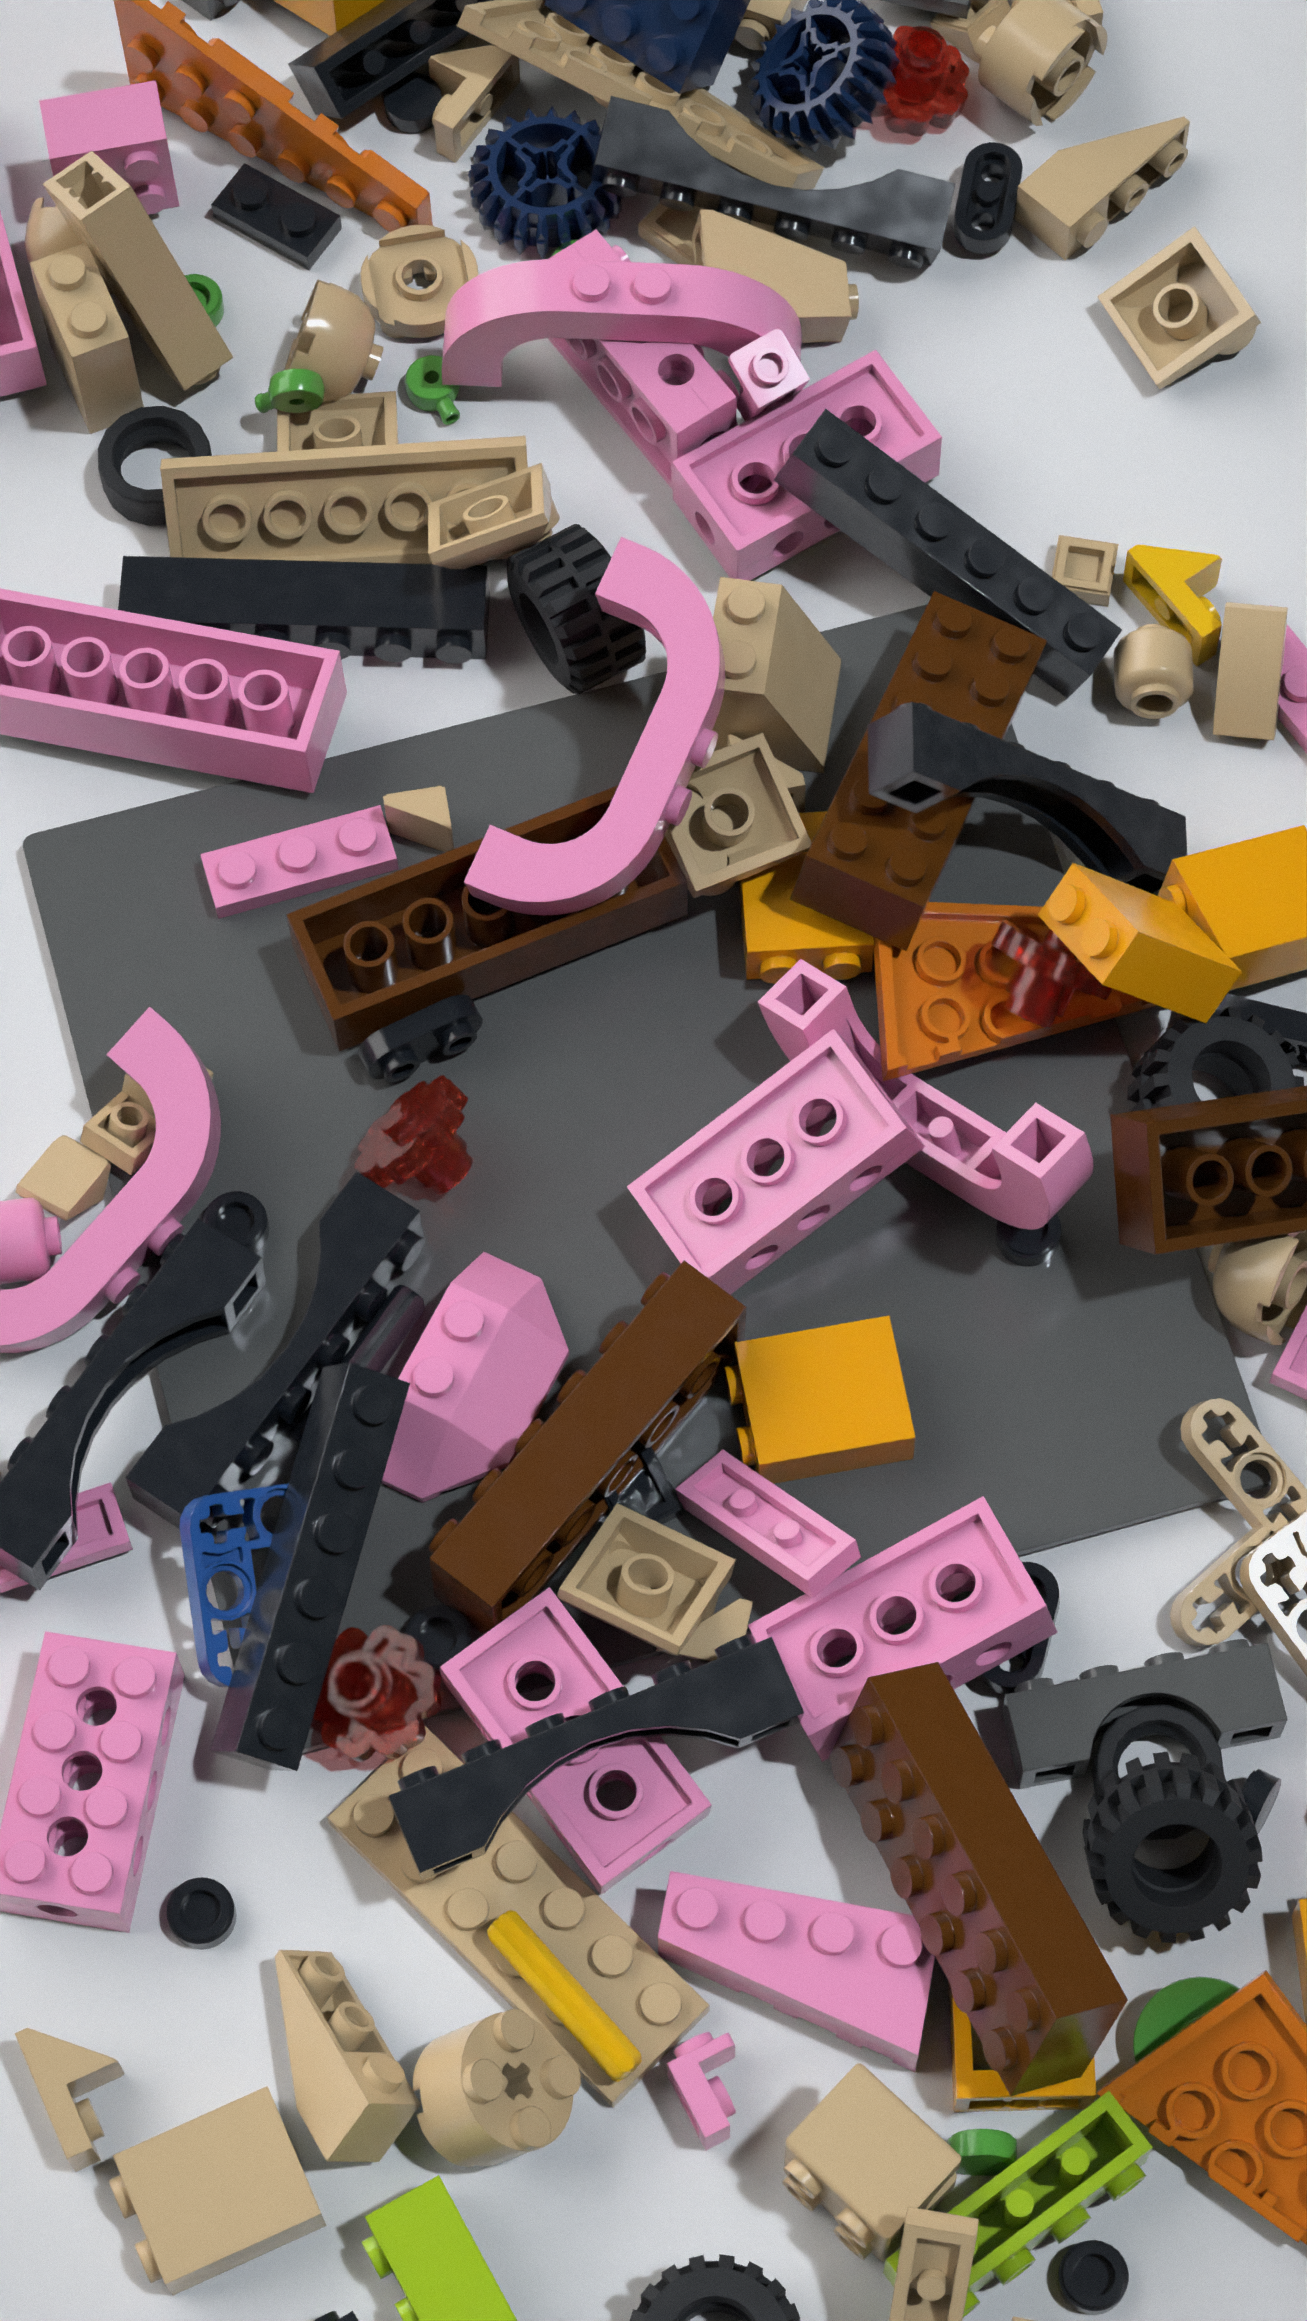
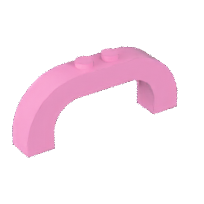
(604, 303)
(653, 790)
(1009, 1175)
(145, 1211)

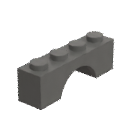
(1058, 1724)

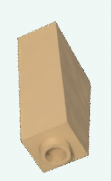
(139, 269)

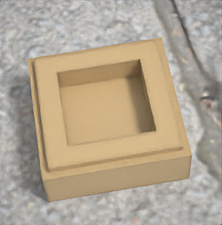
(1086, 568)

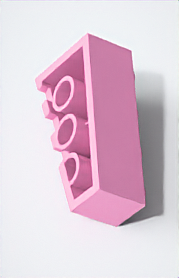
(807, 1957)

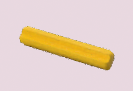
(564, 1995)

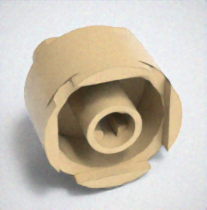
(1039, 57)
(494, 2089)

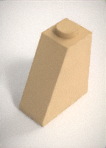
(803, 276)

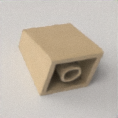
(776, 673)

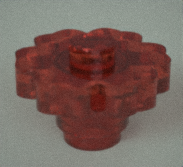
(927, 85)
(1044, 974)
(418, 1139)
(376, 1694)

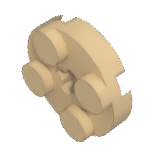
(391, 268)

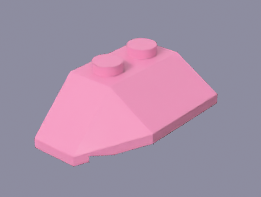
(475, 1379)

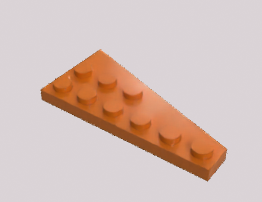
(251, 110)
(950, 993)
(1234, 2099)

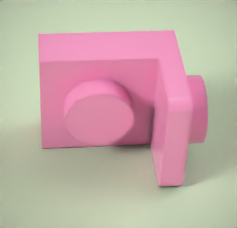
(767, 373)
(703, 2099)

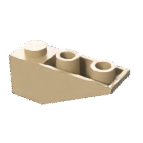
(1090, 183)
(340, 2066)

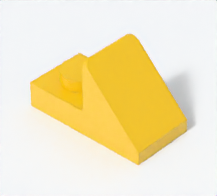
(1173, 590)

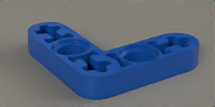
(228, 1555)

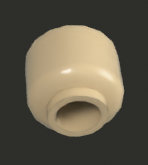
(1153, 671)

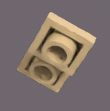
(1250, 671)
(124, 1128)

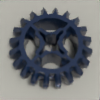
(833, 79)
(549, 201)

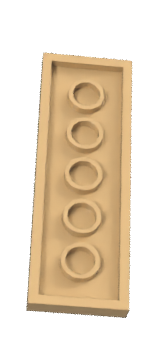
(325, 501)
(526, 1876)

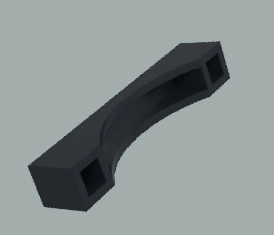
(653, 155)
(930, 758)
(361, 1248)
(193, 1297)
(724, 1701)

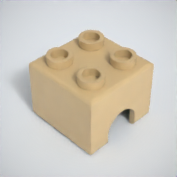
(867, 2162)

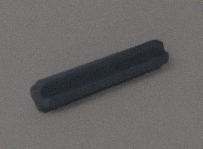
(380, 1337)

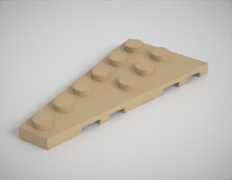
(566, 51)

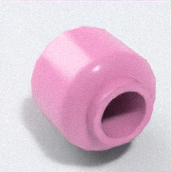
(26, 1240)

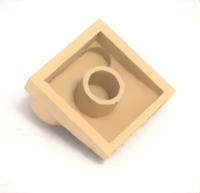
(1180, 309)
(345, 422)
(491, 519)
(736, 819)
(647, 1580)

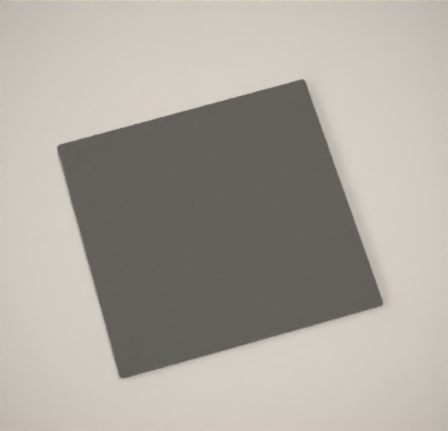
(1021, 1382)

